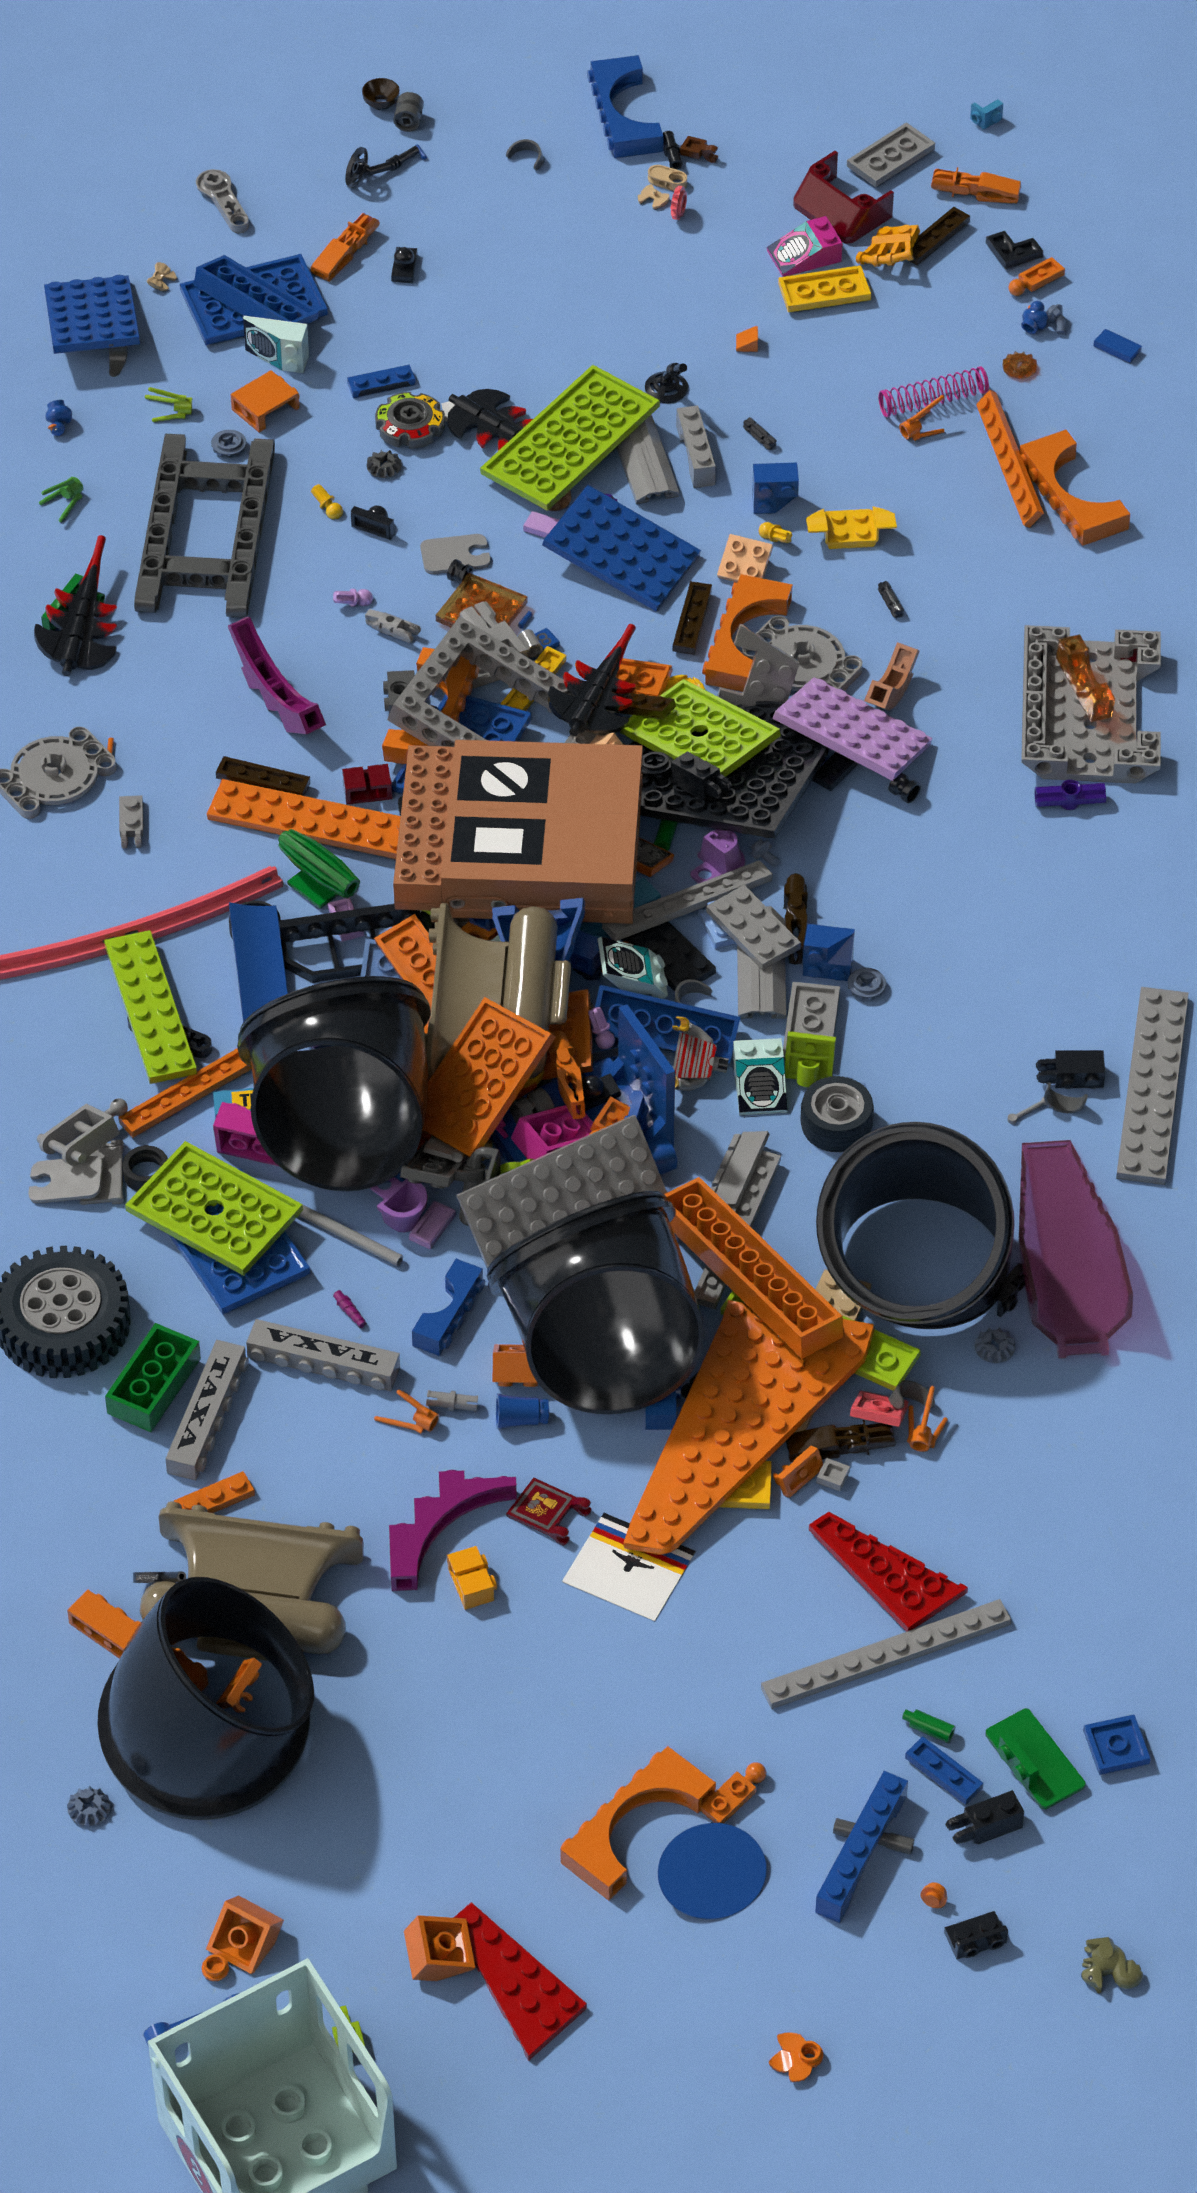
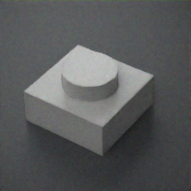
(833, 1474)

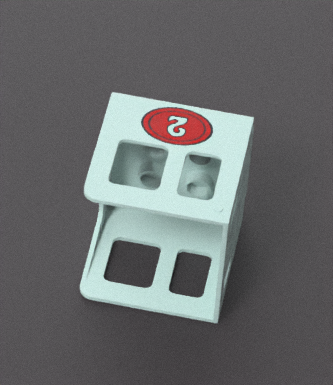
(272, 2095)

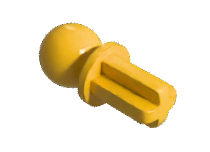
(333, 509)
(774, 533)

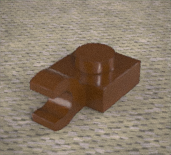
(697, 147)

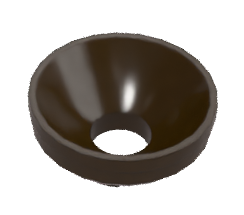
(380, 89)

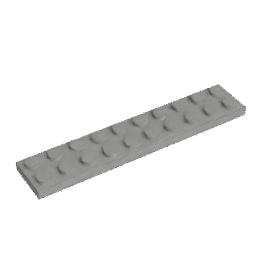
(1152, 1086)

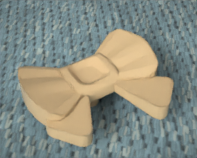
(660, 199)
(161, 271)

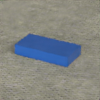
(1117, 345)

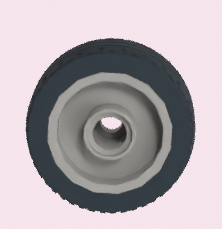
(836, 1113)

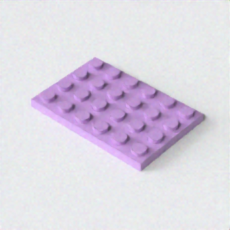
(853, 728)

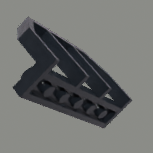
(337, 924)

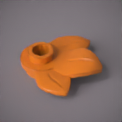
(793, 2058)

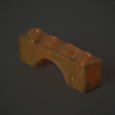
(1094, 697)

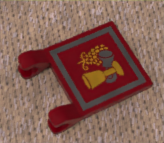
(544, 1508)

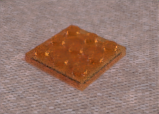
(473, 590)

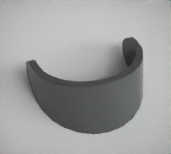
(526, 144)
(117, 359)
(691, 986)
(1063, 1103)
(909, 1390)

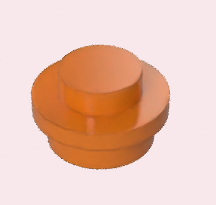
(934, 1895)
(215, 1967)

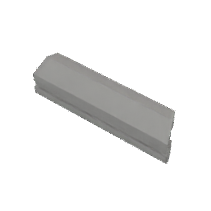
(646, 464)
(761, 989)

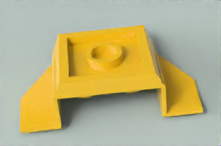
(851, 527)

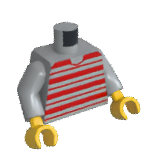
(695, 1057)

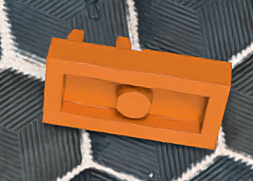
(799, 1472)
(245, 1676)

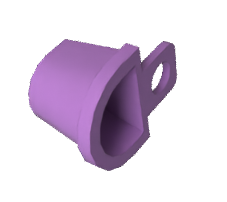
(719, 854)
(402, 1204)

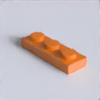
(220, 1494)

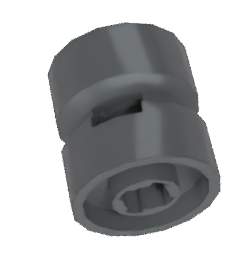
(408, 111)
(535, 1102)

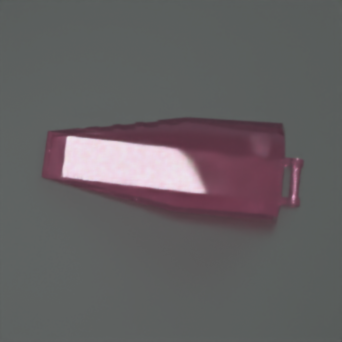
(1069, 1252)

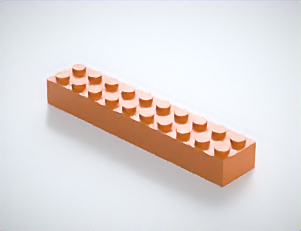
(753, 1269)

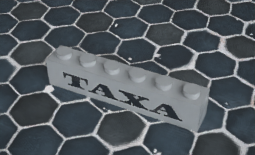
(323, 1355)
(206, 1410)

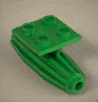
(321, 873)

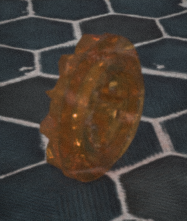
(1025, 370)

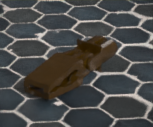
(796, 904)
(837, 1441)

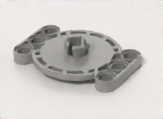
(813, 651)
(38, 771)

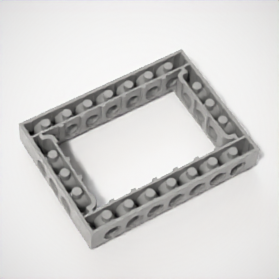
(466, 640)

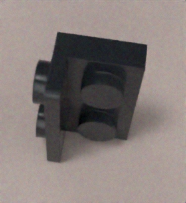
(976, 1935)

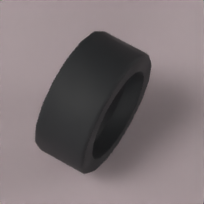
(138, 1155)

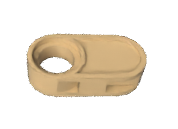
(663, 177)

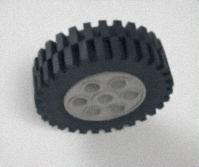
(63, 1312)

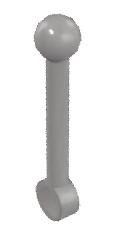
(1012, 1118)

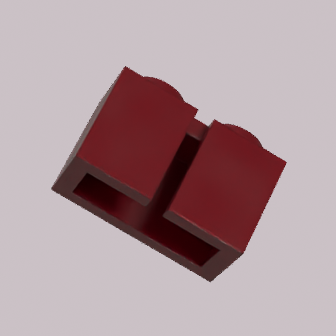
(367, 784)

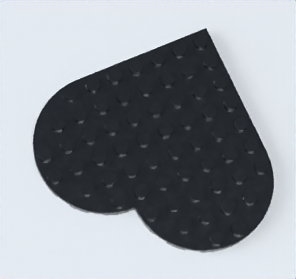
(761, 790)

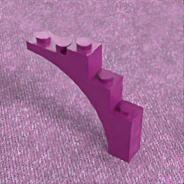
(261, 673)
(434, 1514)

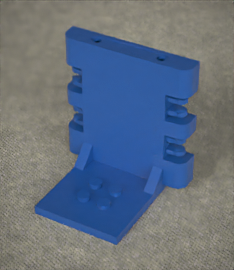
(637, 1068)

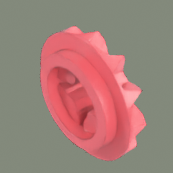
(678, 202)

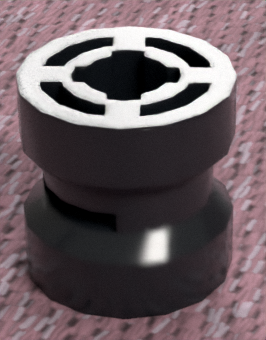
(904, 787)

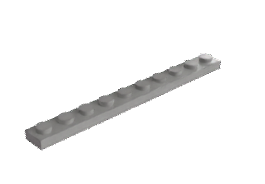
(885, 1654)

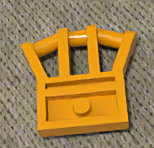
(890, 239)

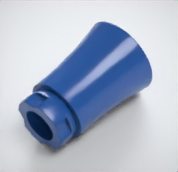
(520, 1411)

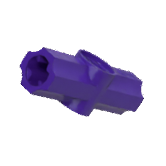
(1070, 795)

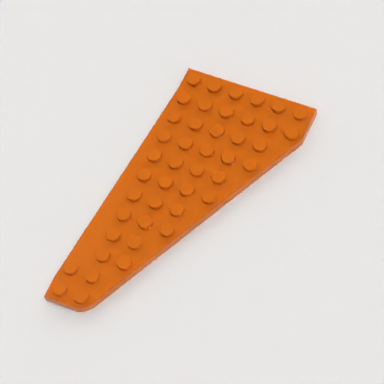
(734, 1418)

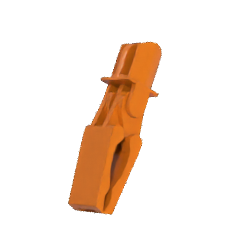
(985, 187)
(341, 250)
(563, 1059)

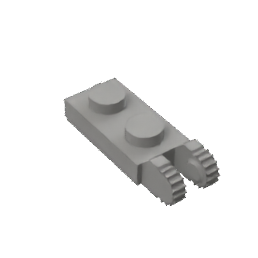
(131, 819)

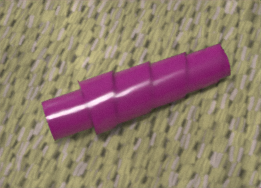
(349, 1308)

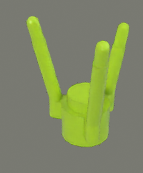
(181, 403)

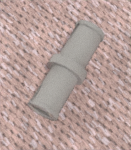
(452, 1400)

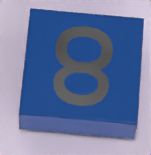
(547, 638)

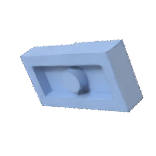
(716, 934)

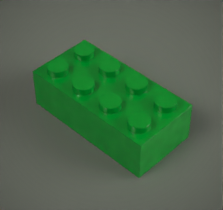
(153, 1377)

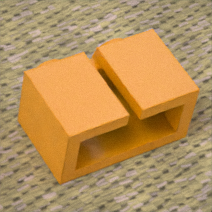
(471, 1577)

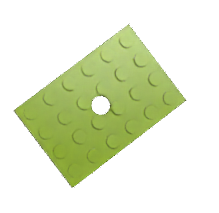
(731, 735)
(191, 1181)

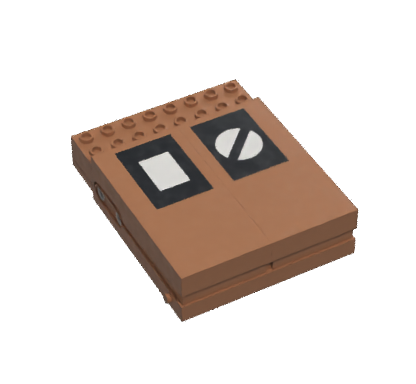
(520, 828)

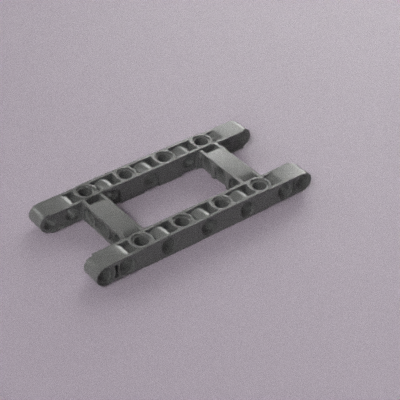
(231, 574)

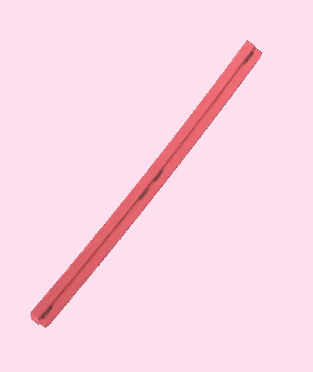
(159, 924)

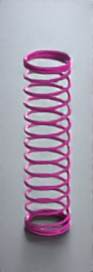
(888, 398)

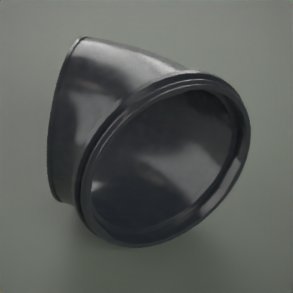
(343, 1110)
(923, 1164)
(604, 1305)
(170, 1738)

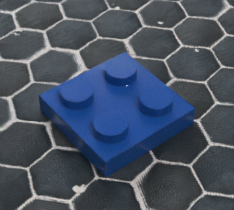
(1116, 1744)

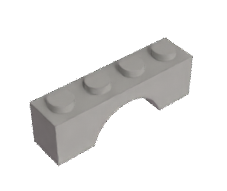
(693, 434)

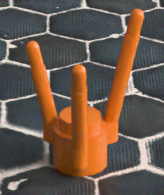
(912, 426)
(423, 1416)
(921, 1437)

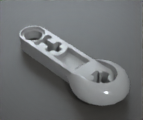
(217, 186)

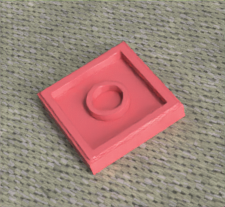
(877, 1409)

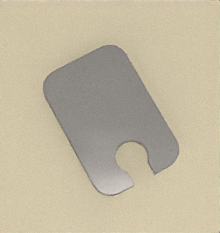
(440, 552)
(67, 1181)

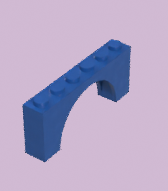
(624, 135)

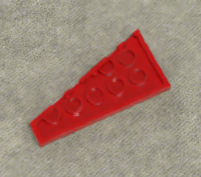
(889, 1575)
(523, 1988)

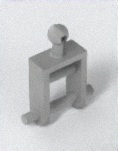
(81, 1122)

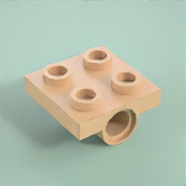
(744, 557)

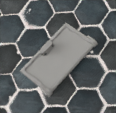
(112, 1174)

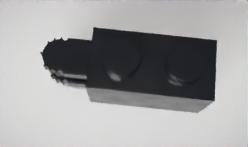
(1073, 1069)

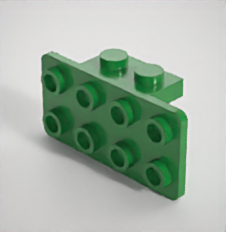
(1035, 1758)

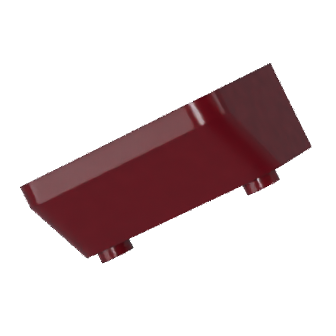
(848, 216)

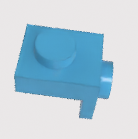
(987, 115)

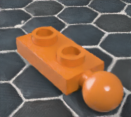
(1036, 277)
(610, 1114)
(733, 1793)

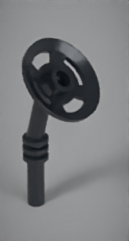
(359, 168)
(666, 383)

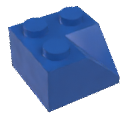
(773, 486)
(828, 952)

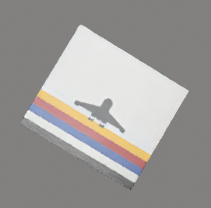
(623, 1575)

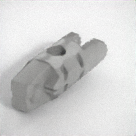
(392, 625)

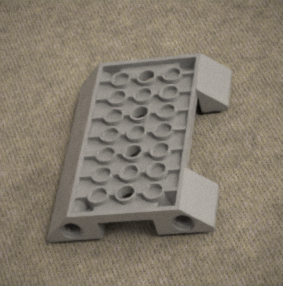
(1055, 722)

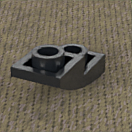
(1008, 1294)

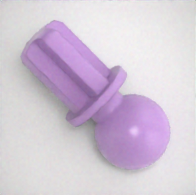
(352, 597)
(604, 1038)

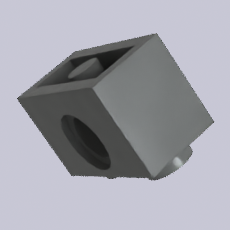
(395, 685)

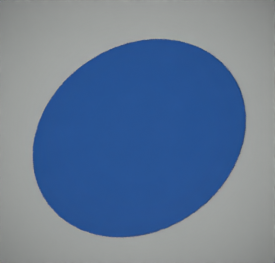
(712, 1871)

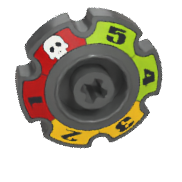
(410, 420)

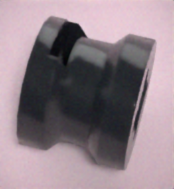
(458, 571)

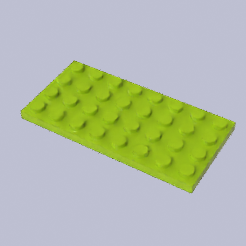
(569, 437)

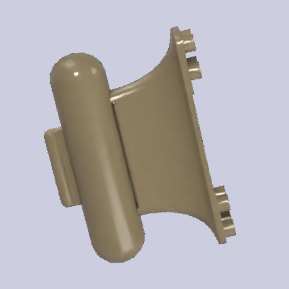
(511, 973)
(269, 1562)

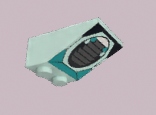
(277, 342)
(633, 968)
(760, 1076)

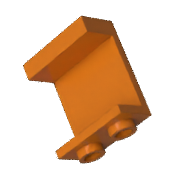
(263, 397)

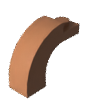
(896, 679)

